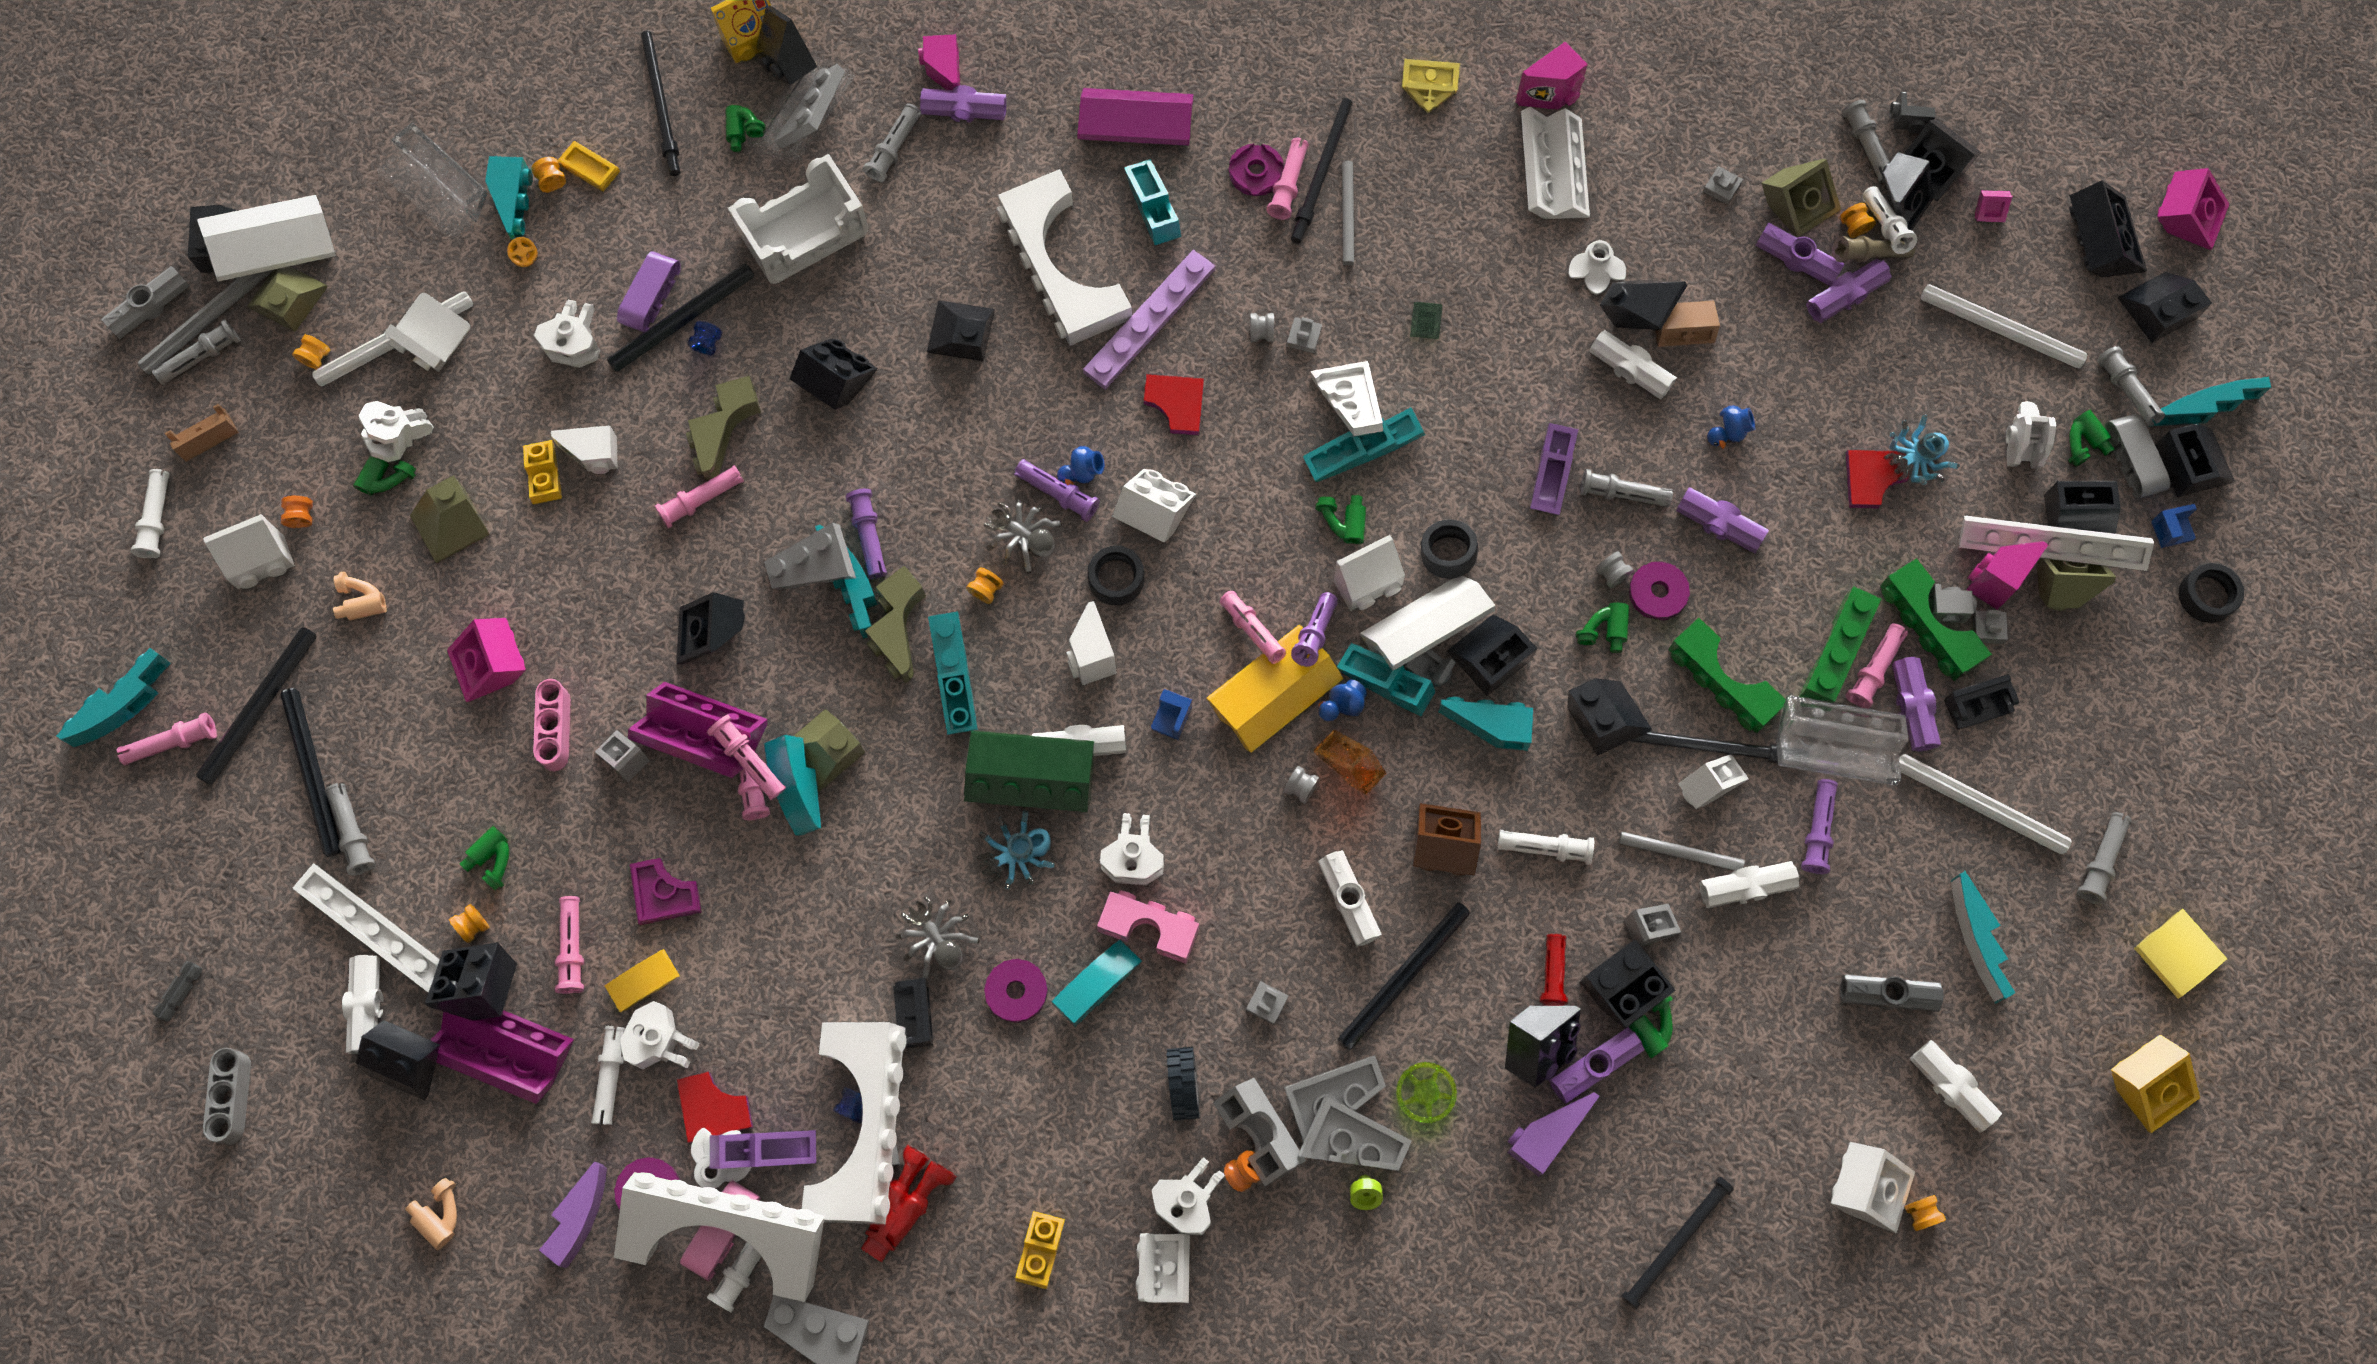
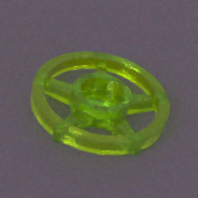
(1426, 1092)

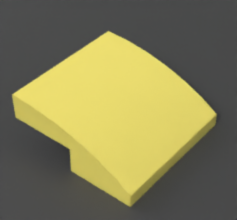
(2180, 953)

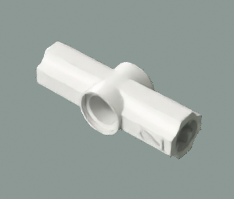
(1632, 364)
(1106, 739)
(1749, 884)
(1357, 916)
(362, 1000)
(1956, 1086)

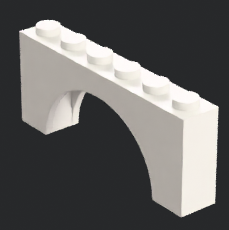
(1077, 308)
(862, 1185)
(781, 1235)

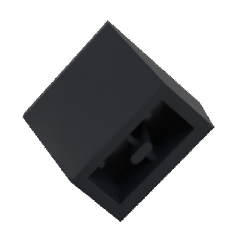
(832, 372)
(2193, 459)
(2083, 505)
(1493, 653)
(472, 981)
(1627, 984)
(1542, 1042)

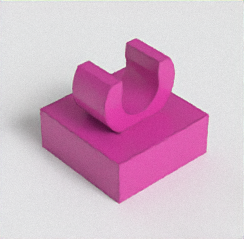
(1993, 206)

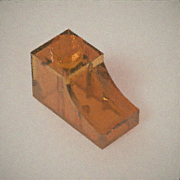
(1351, 761)

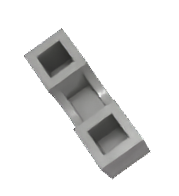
(1249, 1109)

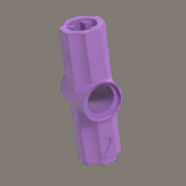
(963, 104)
(1785, 246)
(1848, 290)
(1722, 520)
(1916, 704)
(1580, 1075)

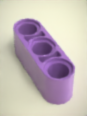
(647, 291)

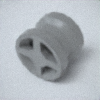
(1262, 327)
(1614, 569)
(1301, 784)

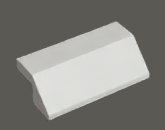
(1555, 164)
(266, 238)
(1428, 621)

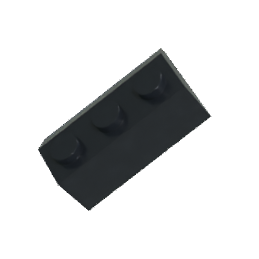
(2106, 231)

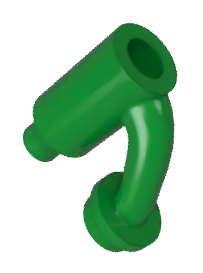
(737, 127)
(2093, 432)
(370, 477)
(1355, 514)
(1617, 627)
(482, 850)
(1651, 1039)

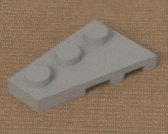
(812, 107)
(812, 560)
(1347, 1085)
(1351, 1138)
(817, 1331)

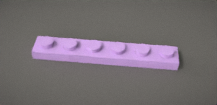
(1149, 319)

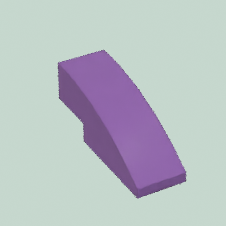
(1554, 468)
(762, 1149)
(576, 1216)

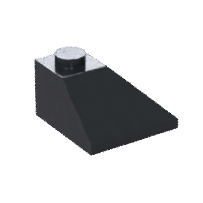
(1908, 187)
(1642, 303)
(960, 330)
(707, 625)

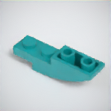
(858, 593)
(953, 673)
(107, 712)

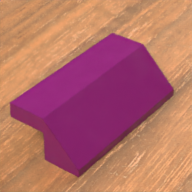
(1135, 116)
(679, 725)
(503, 1052)

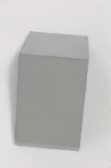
(622, 755)
(1651, 924)

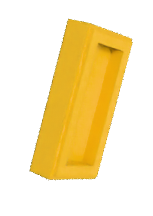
(588, 166)

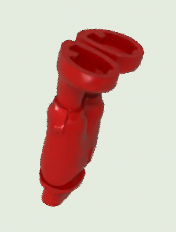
(905, 1207)

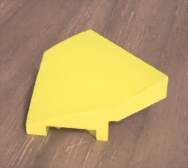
(1430, 81)

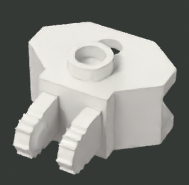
(569, 336)
(392, 428)
(2030, 437)
(1132, 852)
(656, 1040)
(1187, 1197)

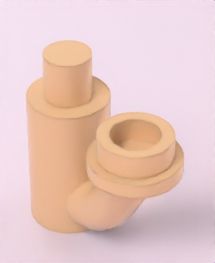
(360, 607)
(429, 1225)

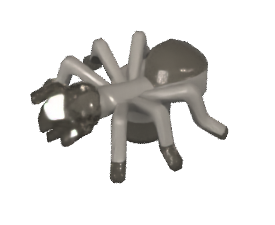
(1028, 536)
(938, 940)

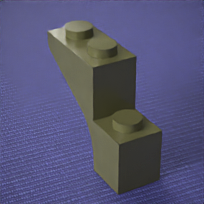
(713, 431)
(889, 635)

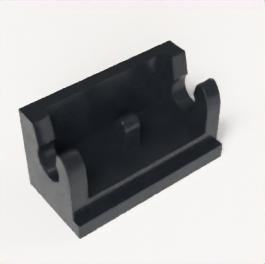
(1982, 702)
(914, 1011)

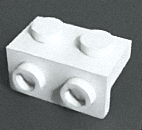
(1163, 1268)

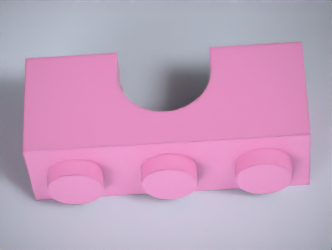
(1124, 913)

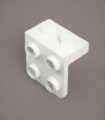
(428, 332)

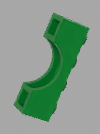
(1841, 646)
(1955, 650)
(1750, 702)

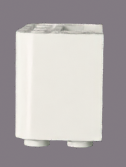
(801, 224)

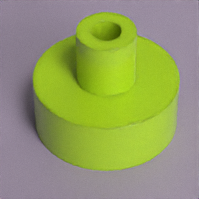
(1366, 1193)

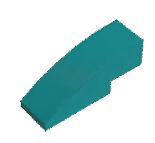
(1153, 202)
(1397, 686)
(800, 799)
(1096, 982)

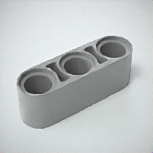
(2138, 455)
(218, 1084)

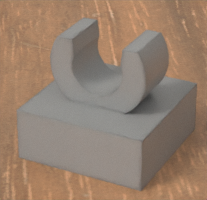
(1722, 185)
(1304, 334)
(1990, 626)
(1267, 1003)

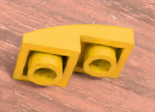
(542, 472)
(642, 980)
(1040, 1250)

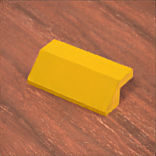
(1271, 695)

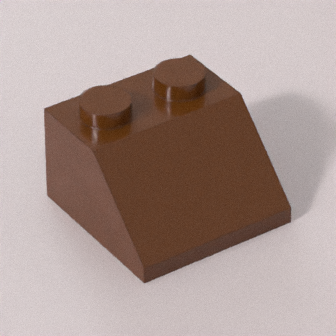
(1447, 839)

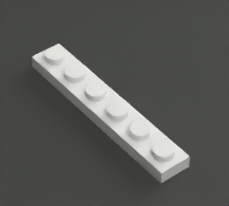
(2062, 543)
(368, 926)

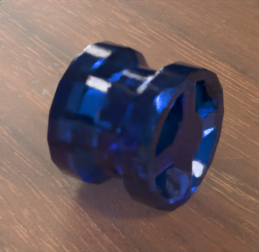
(704, 338)
(850, 1105)

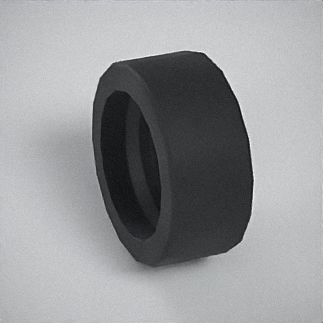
(1446, 529)
(1116, 553)
(2201, 611)

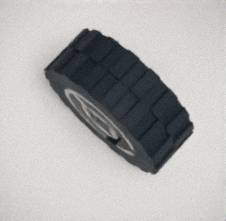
(1183, 1083)

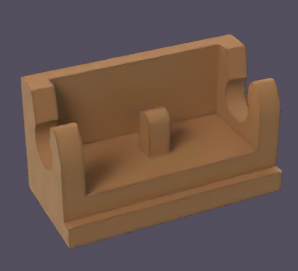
(1690, 325)
(203, 434)

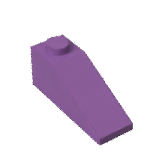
(1545, 1137)

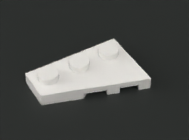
(1351, 395)

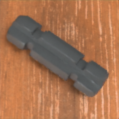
(177, 991)

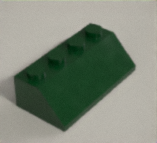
(1029, 771)

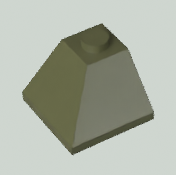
(1802, 195)
(287, 297)
(447, 519)
(2071, 583)
(828, 747)

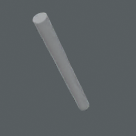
(1348, 213)
(1681, 851)

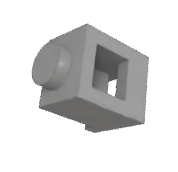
(1951, 604)

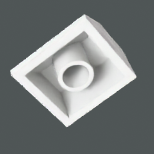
(250, 552)
(1369, 574)
(1090, 651)
(1872, 1186)

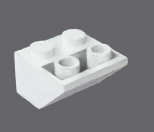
(1153, 504)

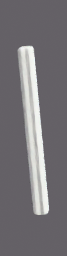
(2004, 326)
(375, 347)
(1984, 804)

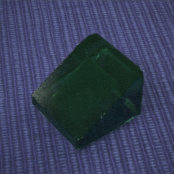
(1426, 320)

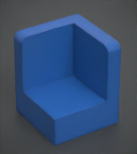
(2173, 526)
(1172, 714)

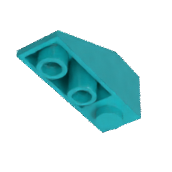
(508, 184)
(1499, 725)

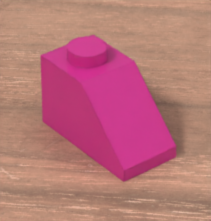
(941, 59)

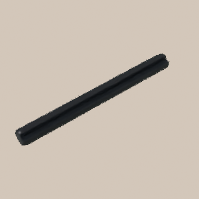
(680, 317)
(256, 706)
(310, 772)
(1403, 976)

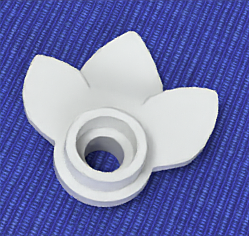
(1597, 271)
(701, 1154)

